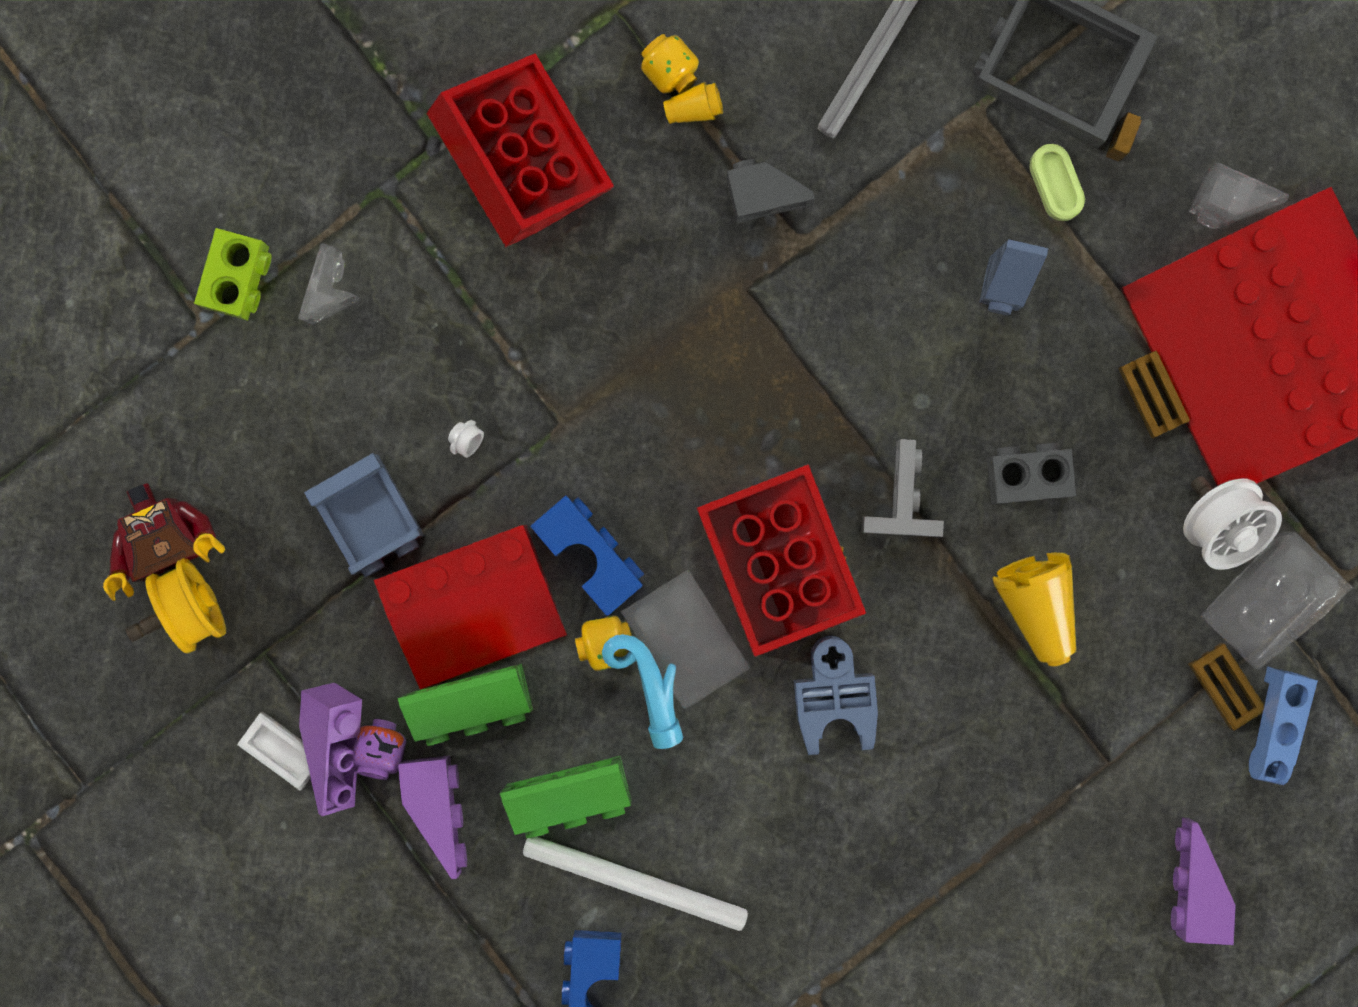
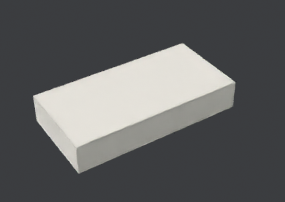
(277, 750)

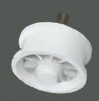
(1231, 522)

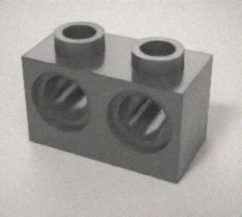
(1031, 484)

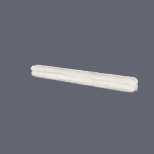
(635, 882)

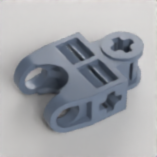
(834, 682)

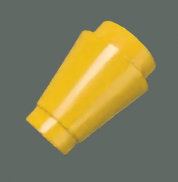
(695, 104)

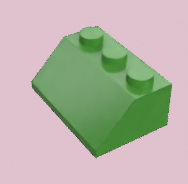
(467, 705)
(567, 797)

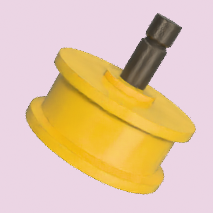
(182, 607)

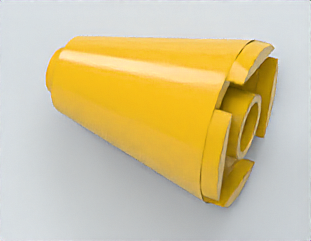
(1042, 604)

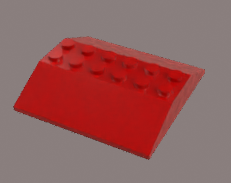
(1262, 339)

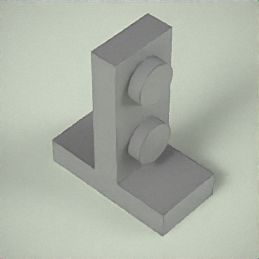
(905, 499)

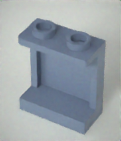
(366, 515)

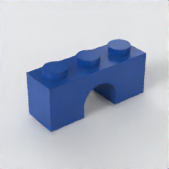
(569, 525)
(591, 958)

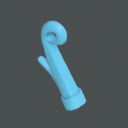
(658, 692)

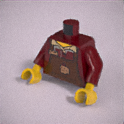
(156, 539)

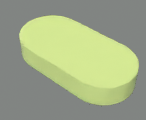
(1057, 182)

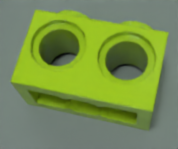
(221, 273)

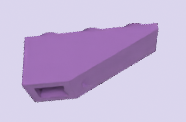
(328, 731)
(430, 802)
(1204, 903)

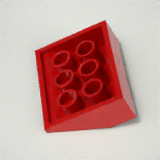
(518, 148)
(781, 560)
(471, 606)

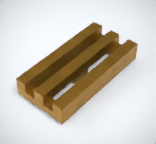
(1169, 391)
(1209, 659)

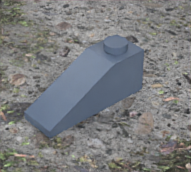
(1011, 276)

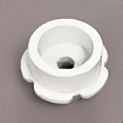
(465, 438)

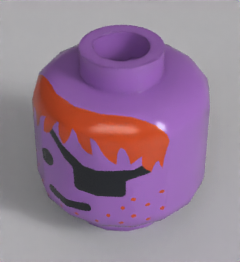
(378, 749)

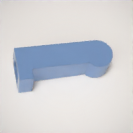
(1281, 725)

